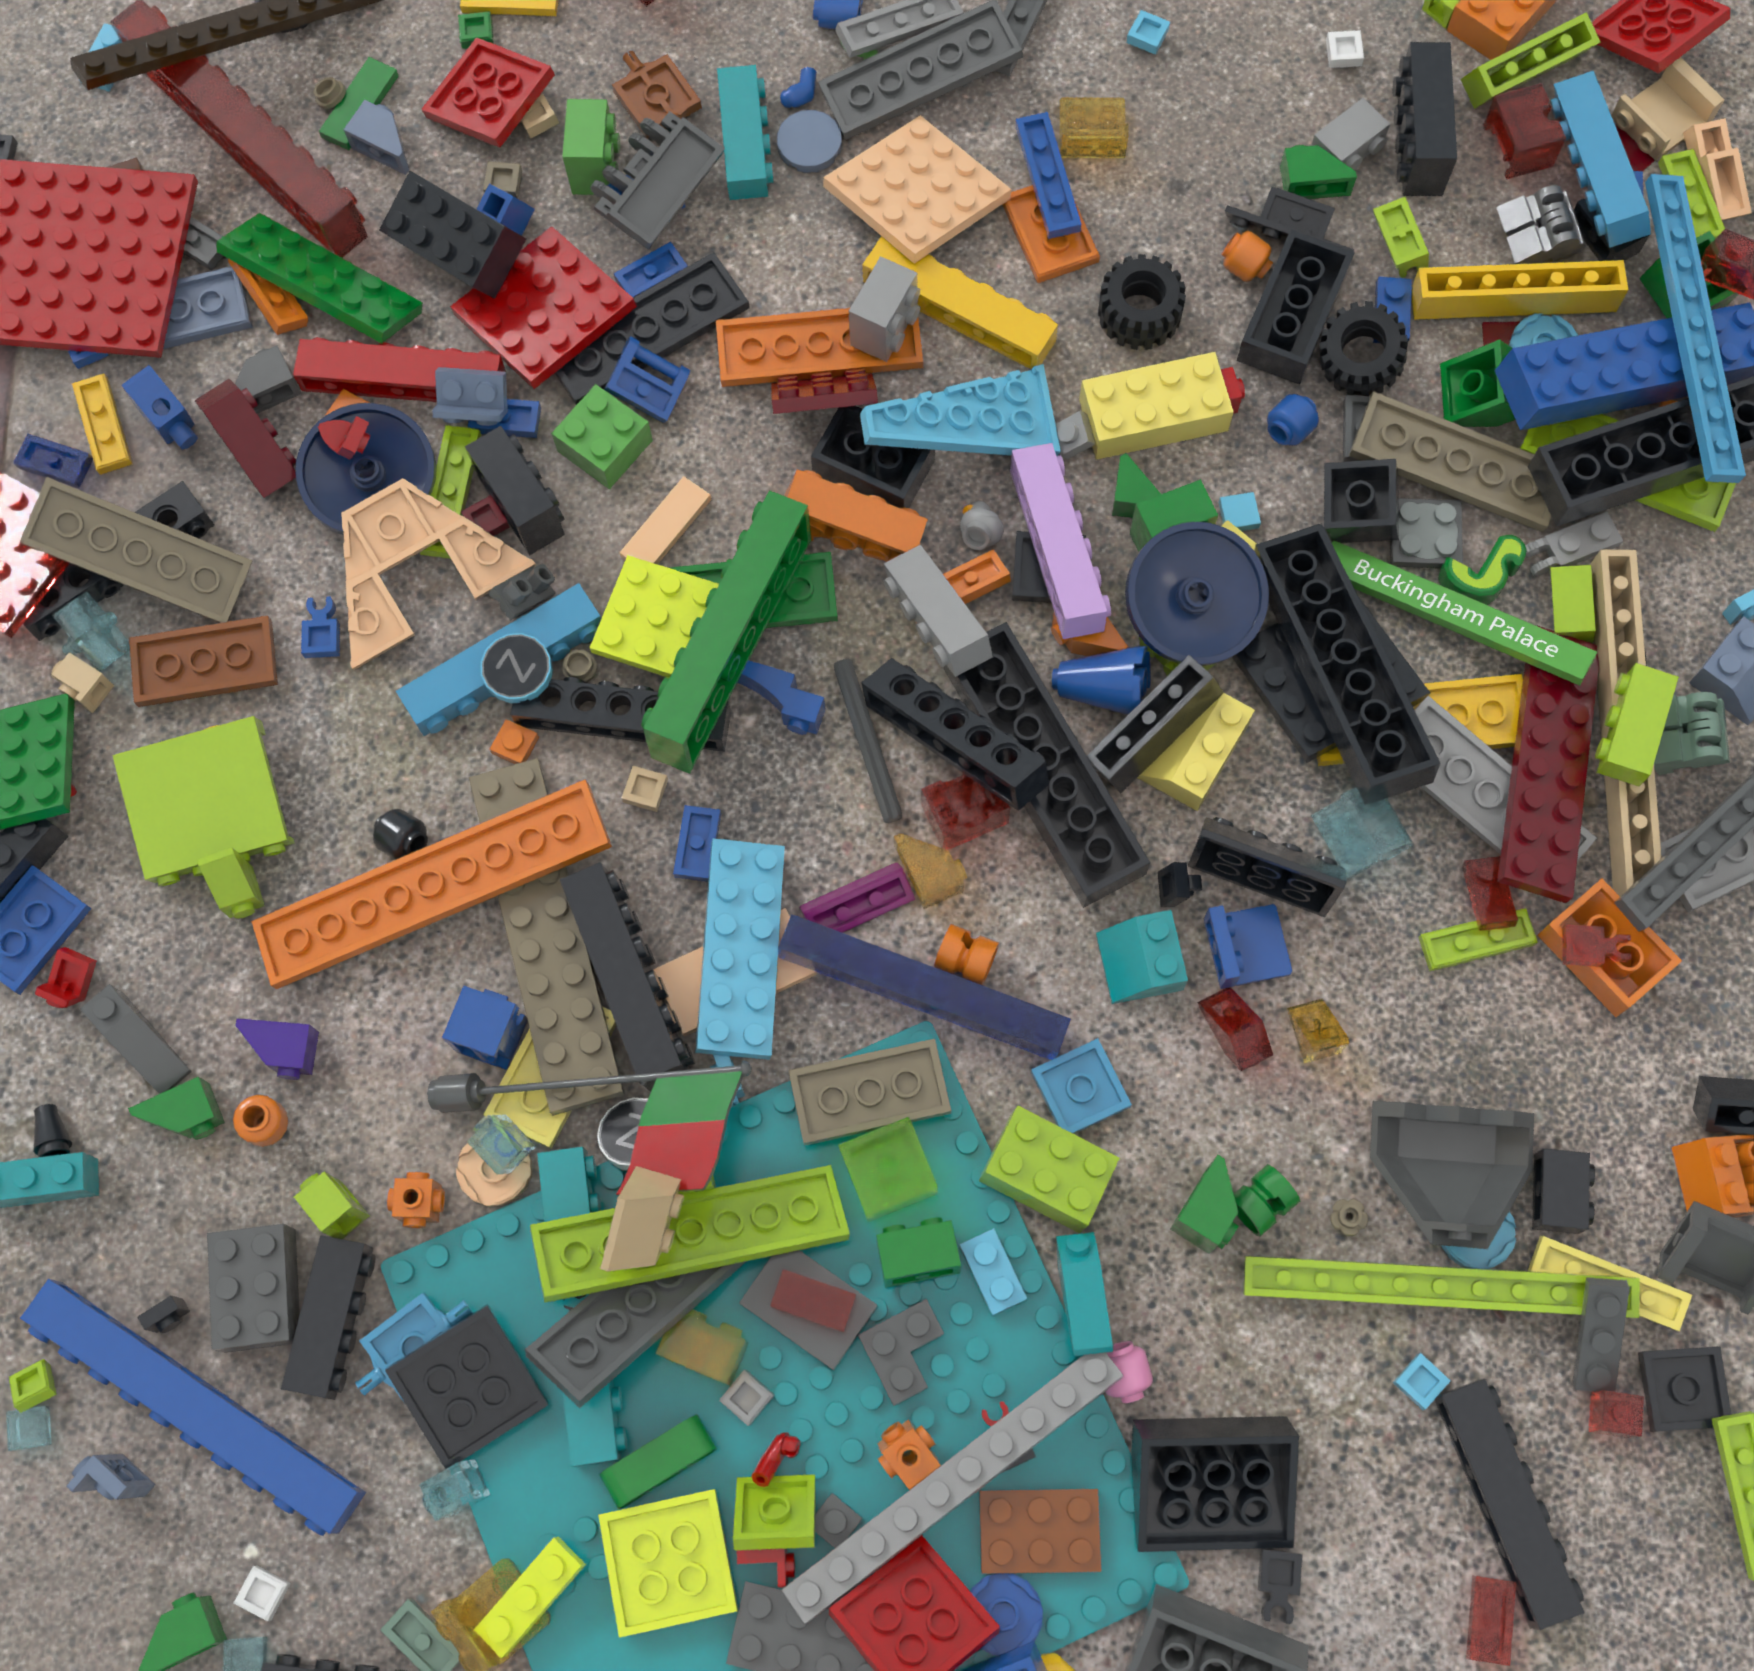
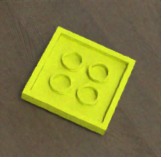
(650, 615)
(667, 1563)

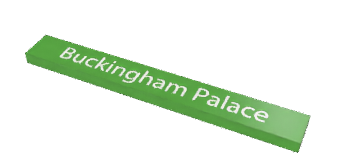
(1466, 616)

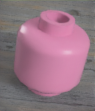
(1135, 1369)

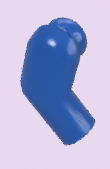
(801, 92)

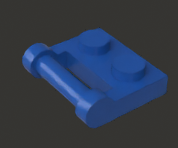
(643, 389)

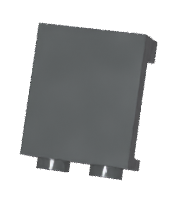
(1712, 1250)

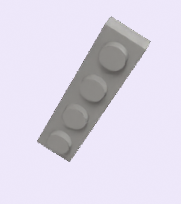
(894, 24)

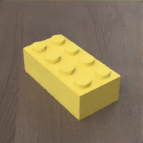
(1156, 405)

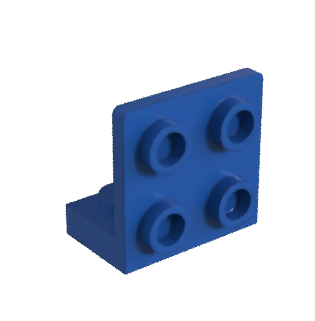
(1247, 945)

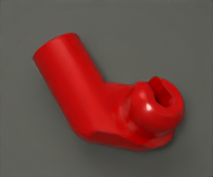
(781, 1446)

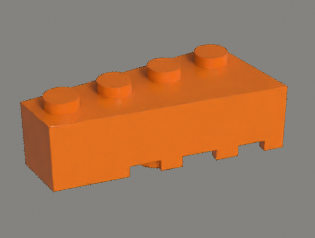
(856, 519)

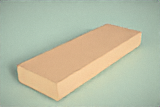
(667, 522)

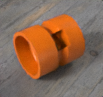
(966, 955)

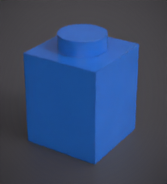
(505, 209)

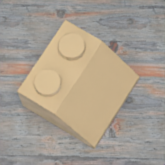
(642, 1221)

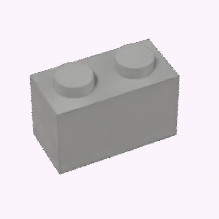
(1354, 134)

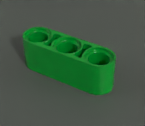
(658, 1461)

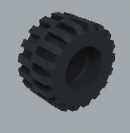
(1144, 278)
(1358, 323)

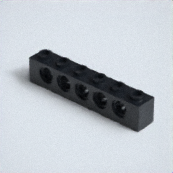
(173, 505)
(601, 719)
(956, 733)

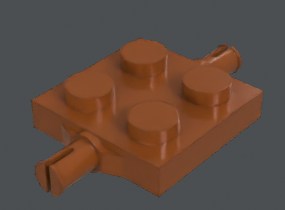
(654, 90)

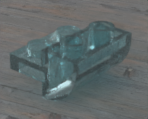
(1360, 832)

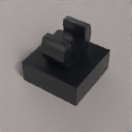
(1176, 884)

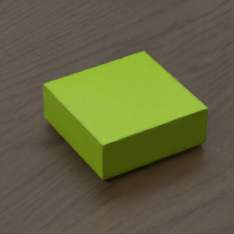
(32, 1385)

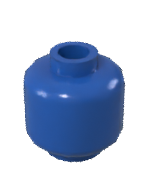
(1292, 420)

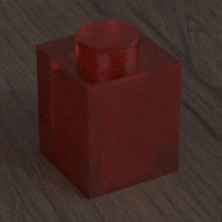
(1616, 1414)

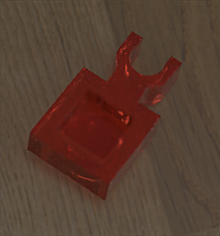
(1588, 947)

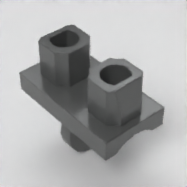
(524, 591)

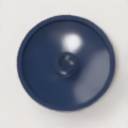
(393, 452)
(1197, 593)

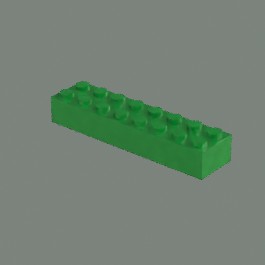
(727, 632)

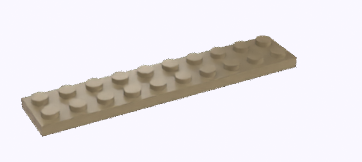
(550, 960)

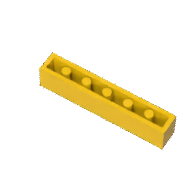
(1519, 289)
(974, 308)

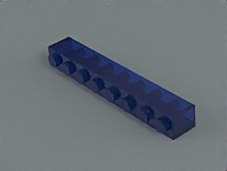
(923, 987)

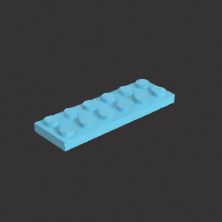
(740, 949)

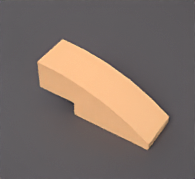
(1720, 167)

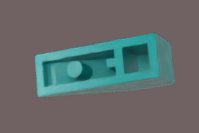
(1083, 1293)

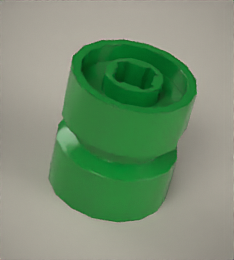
(1265, 1199)

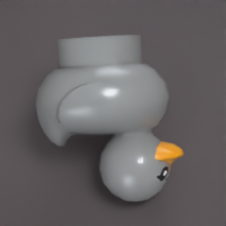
(980, 526)

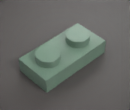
(419, 1639)

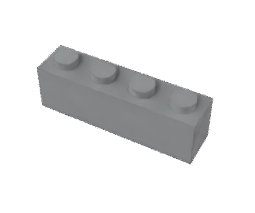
(937, 610)

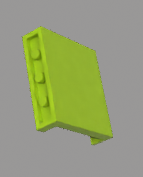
(201, 798)

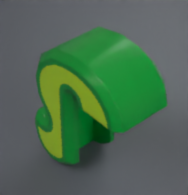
(1486, 585)

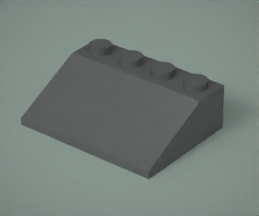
(1194, 1636)

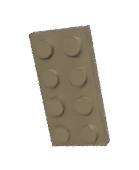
(869, 1091)

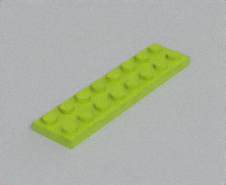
(711, 1231)

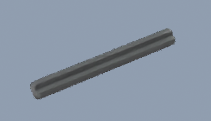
(867, 741)

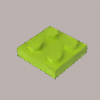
(775, 1514)

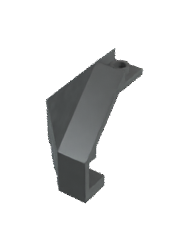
(1453, 1166)

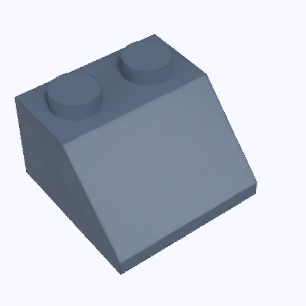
(1731, 672)

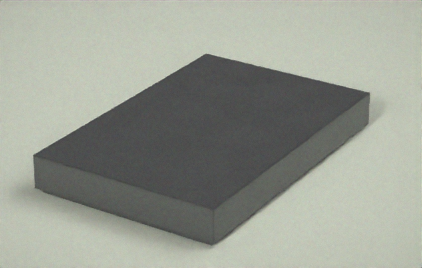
(819, 1341)

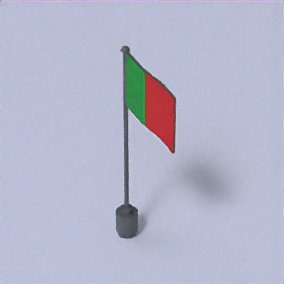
(678, 1128)

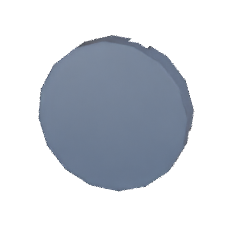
(809, 140)

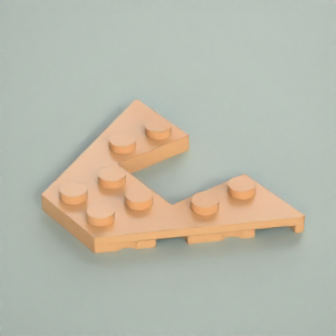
(393, 529)

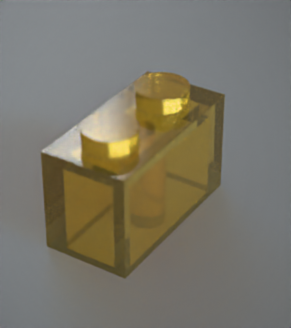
(704, 1347)

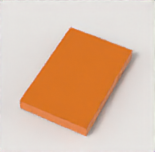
(1047, 256)

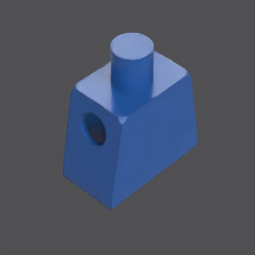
(160, 408)

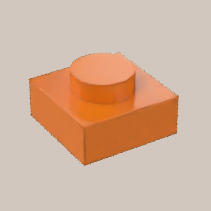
(514, 742)

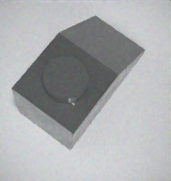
(268, 379)

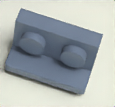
(470, 395)
(111, 1476)

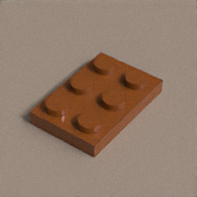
(1039, 1531)

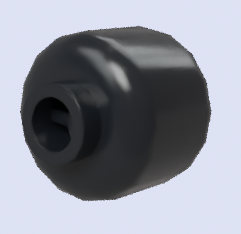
(399, 833)

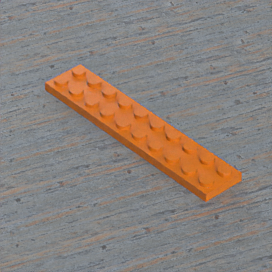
(430, 884)

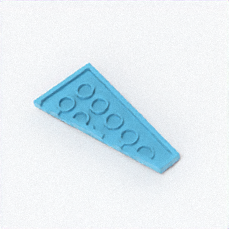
(969, 417)

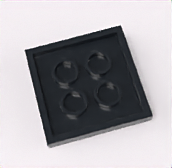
(466, 1386)

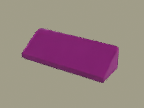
(860, 899)

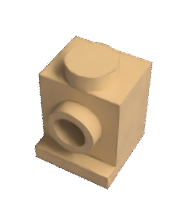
(81, 682)

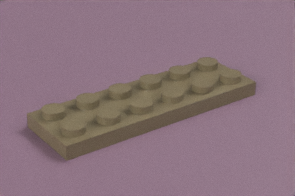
(1451, 460)
(135, 551)

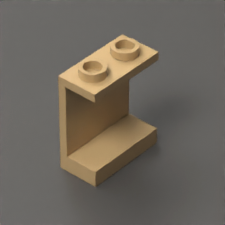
(1667, 109)

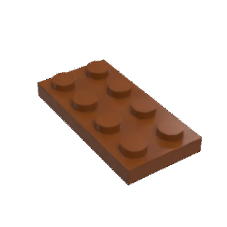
(203, 661)

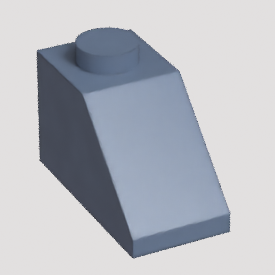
(376, 135)

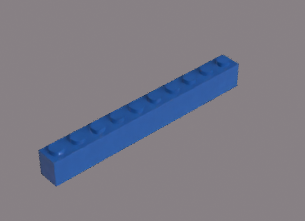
(194, 1407)

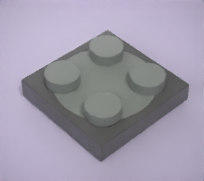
(1427, 533)

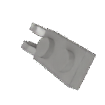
(1574, 543)

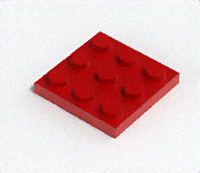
(1658, 30)
(488, 92)
(914, 1615)

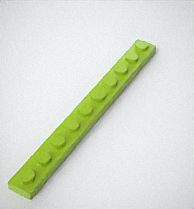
(1423, 1285)

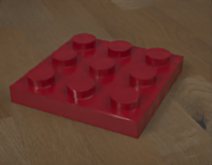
(823, 391)

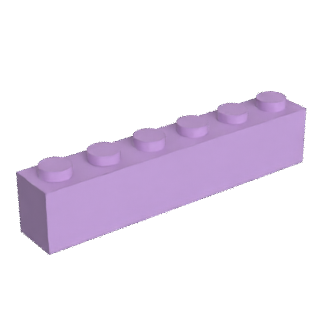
(1059, 542)

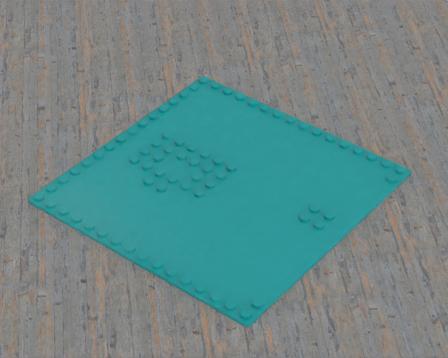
(830, 1411)

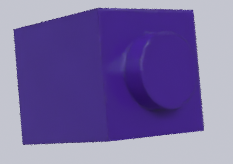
(282, 1045)

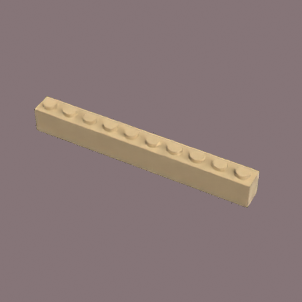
(1620, 644)

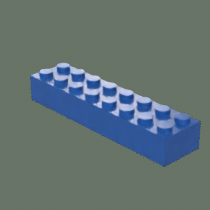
(1615, 368)

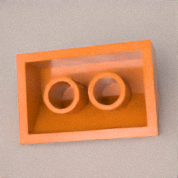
(1614, 983)

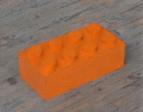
(1495, 25)

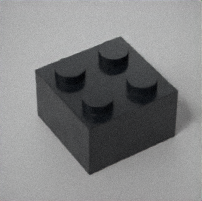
(1361, 501)

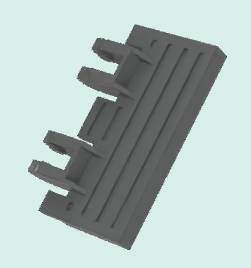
(661, 177)

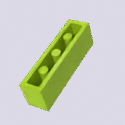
(1530, 60)

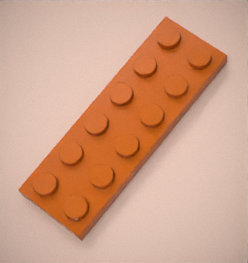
(799, 345)

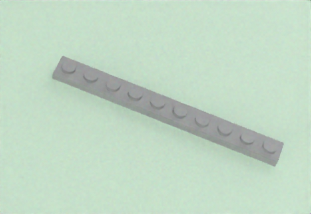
(950, 1485)

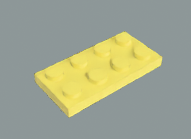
(530, 1108)

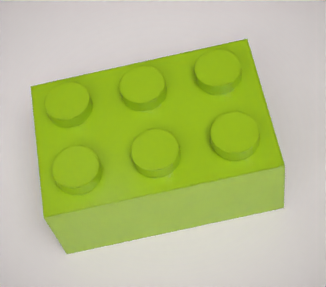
(1049, 1169)

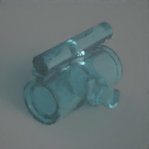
(91, 632)

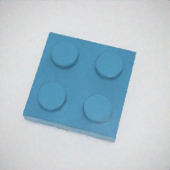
(1081, 1087)

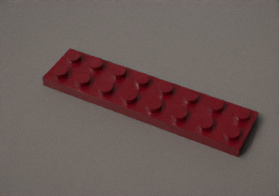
(1548, 782)

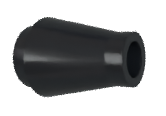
(50, 1132)

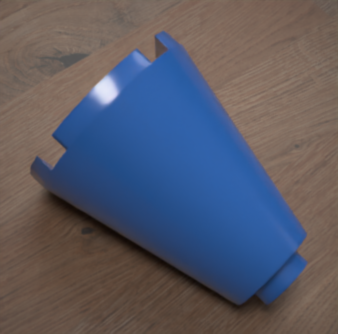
(1107, 679)

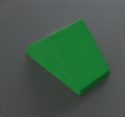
(1131, 488)

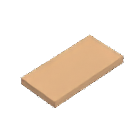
(683, 980)

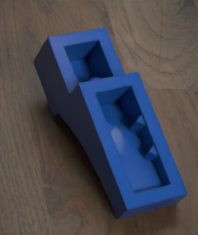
(799, 709)

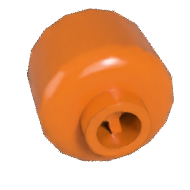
(1247, 256)
(249, 1119)

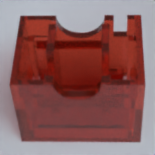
(1523, 130)
(962, 811)

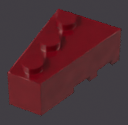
(248, 437)

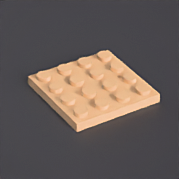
(917, 188)

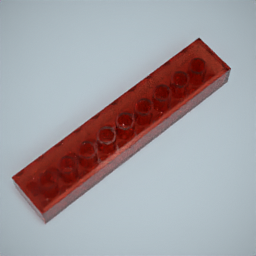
(252, 139)

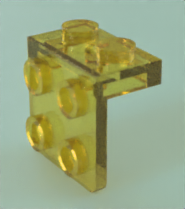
(462, 1614)

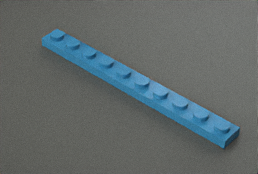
(1695, 330)

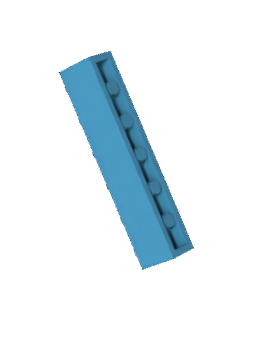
(1601, 160)
(457, 683)

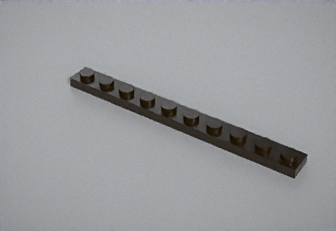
(201, 38)

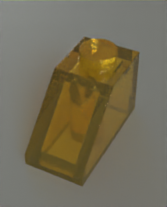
(930, 870)

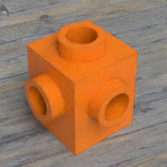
(426, 1208)
(914, 1464)

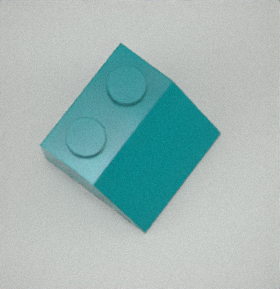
(1142, 957)

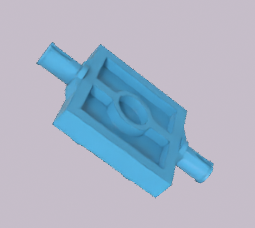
(404, 1333)

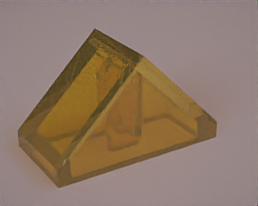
(1317, 1030)

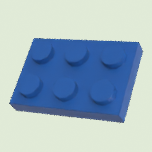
(33, 925)

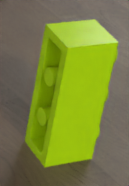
(1636, 724)

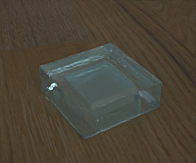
(28, 1428)
(244, 1654)

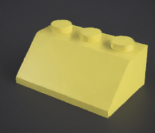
(1200, 753)

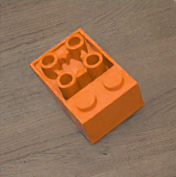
(1718, 1173)

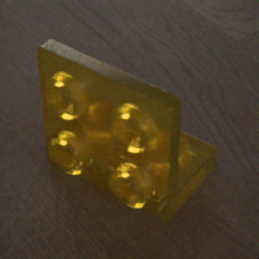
(1092, 127)

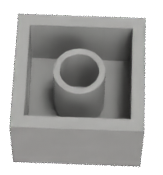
(884, 309)

